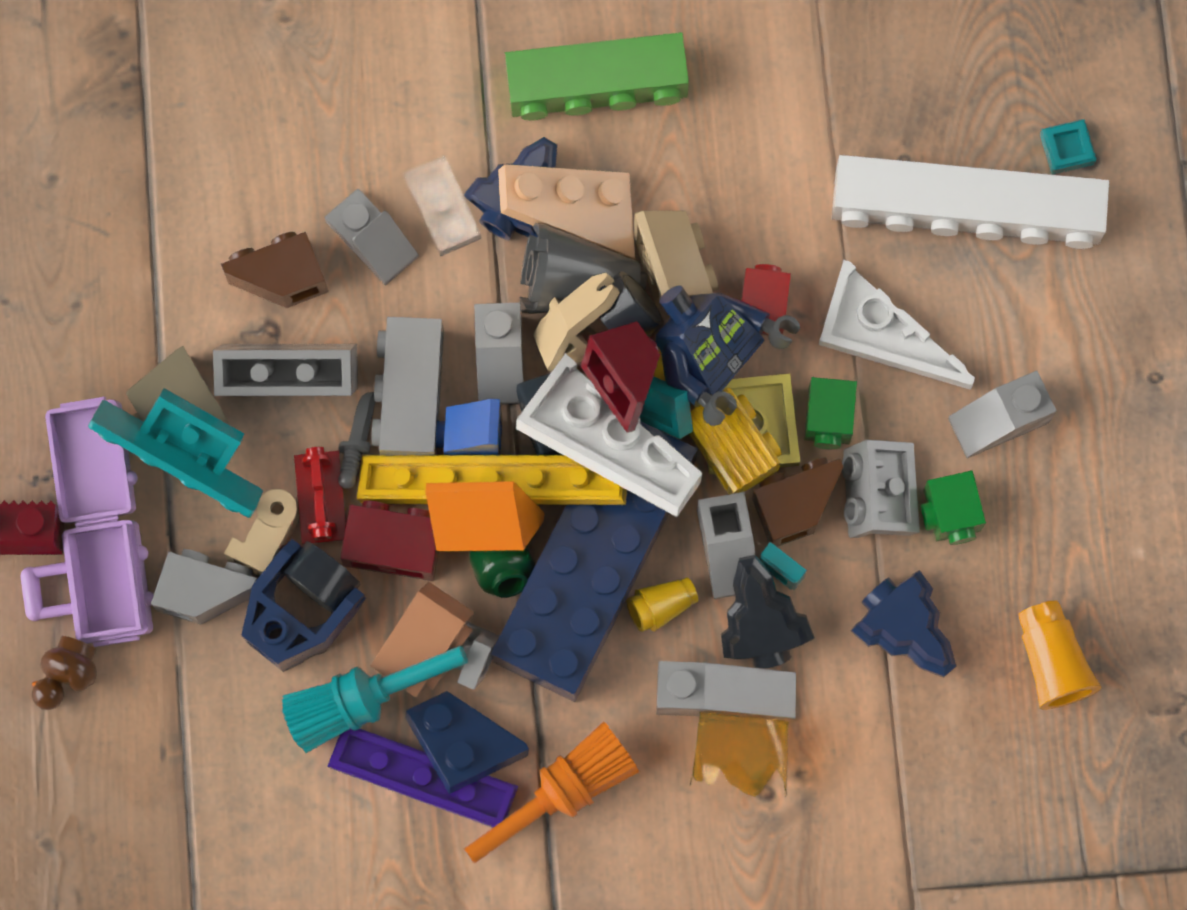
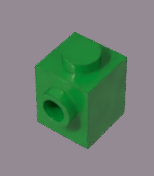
(953, 508)

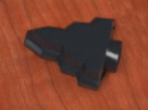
(761, 619)

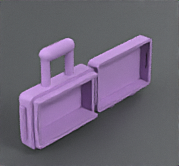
(101, 553)

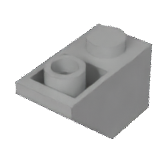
(725, 538)
(199, 590)

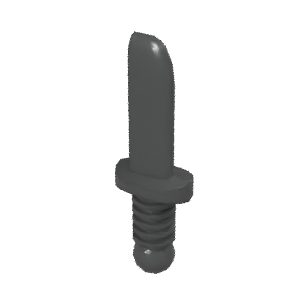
(357, 442)

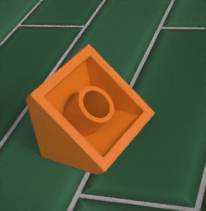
(482, 516)

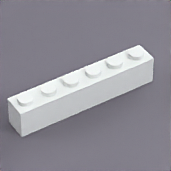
(970, 201)

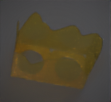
(742, 749)

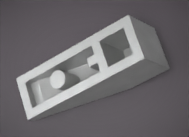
(724, 689)

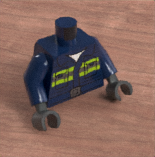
(710, 343)

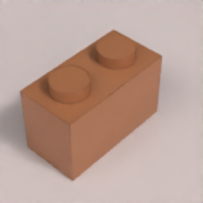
(426, 629)

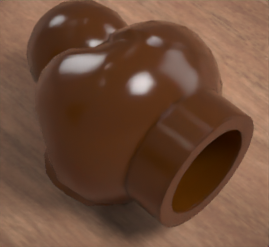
(66, 664)

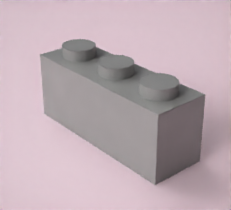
(285, 370)
(408, 386)

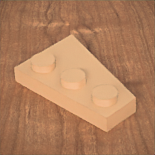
(572, 200)

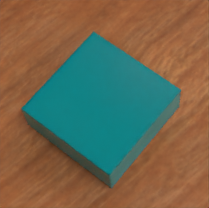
(1068, 147)
(782, 566)

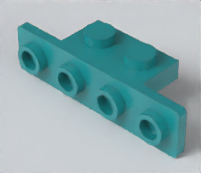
(184, 444)

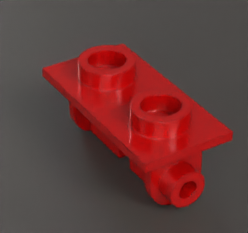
(320, 496)

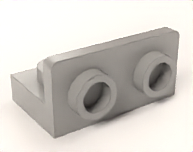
(880, 488)

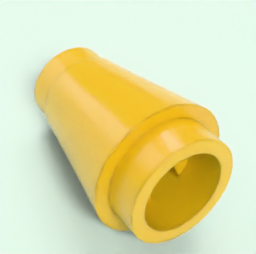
(660, 603)

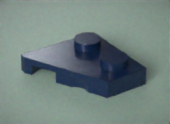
(462, 741)

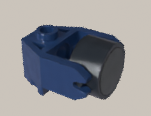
(318, 578)

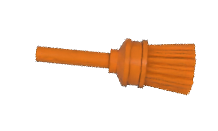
(565, 787)

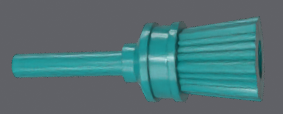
(354, 699)

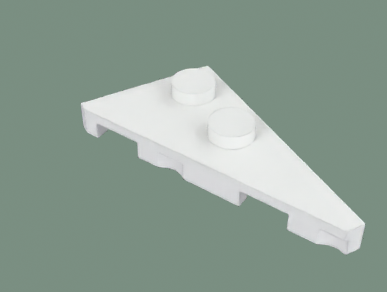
(872, 328)

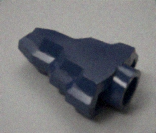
(486, 195)
(906, 623)

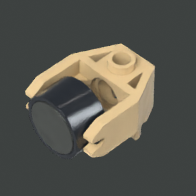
(614, 300)

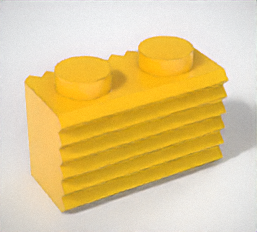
(736, 447)

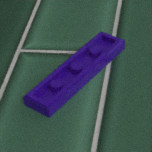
(413, 776)

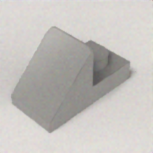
(372, 236)

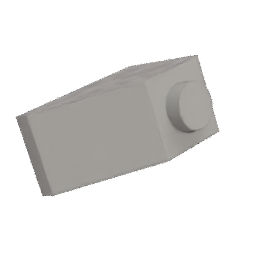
(498, 351)
(1003, 414)

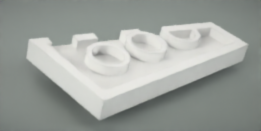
(579, 424)

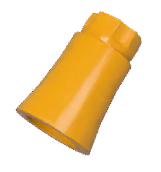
(1055, 657)

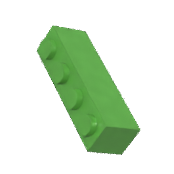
(597, 76)

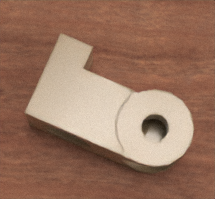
(269, 534)

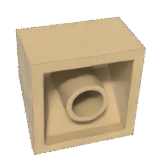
(671, 254)

